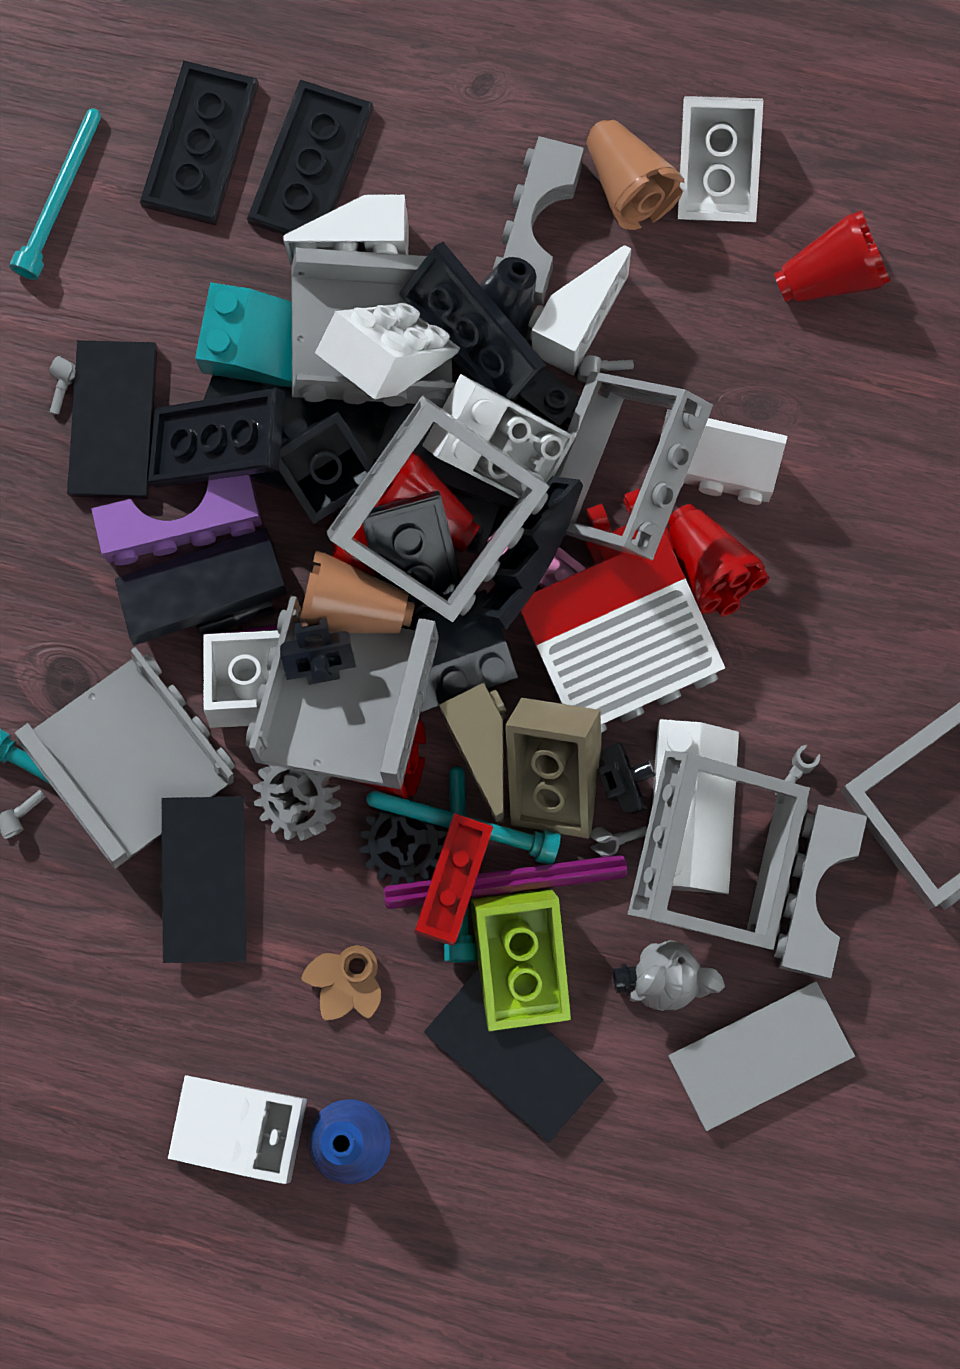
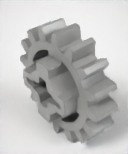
(290, 806)

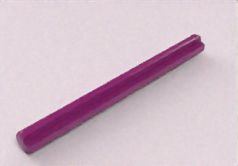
(518, 880)

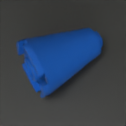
(367, 1137)

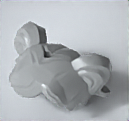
(670, 985)

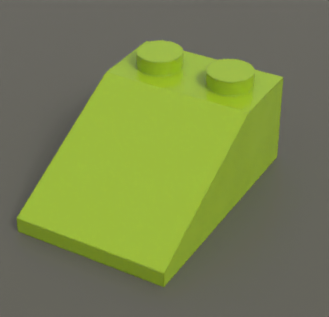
(521, 958)

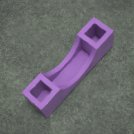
(226, 508)

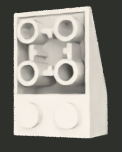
(361, 225)
(384, 347)
(505, 425)
(237, 1129)

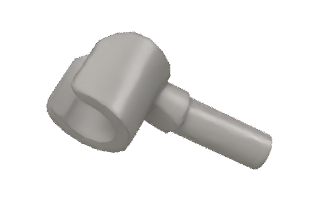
(595, 364)
(65, 373)
(799, 767)
(9, 819)
(609, 842)

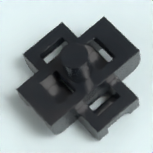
(310, 658)
(626, 778)

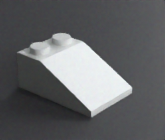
(720, 158)
(576, 312)

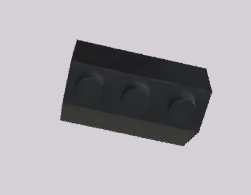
(464, 656)

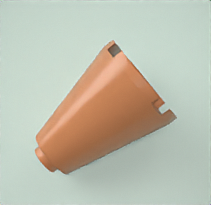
(632, 175)
(353, 599)

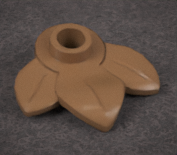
(341, 987)

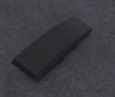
(529, 559)

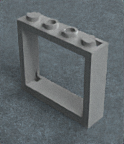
(667, 471)
(384, 472)
(857, 798)
(665, 840)

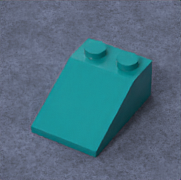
(246, 336)

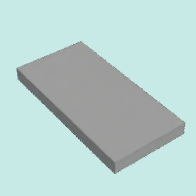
(761, 1056)

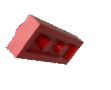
(453, 879)

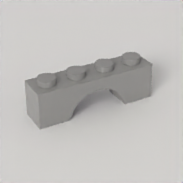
(551, 177)
(808, 943)

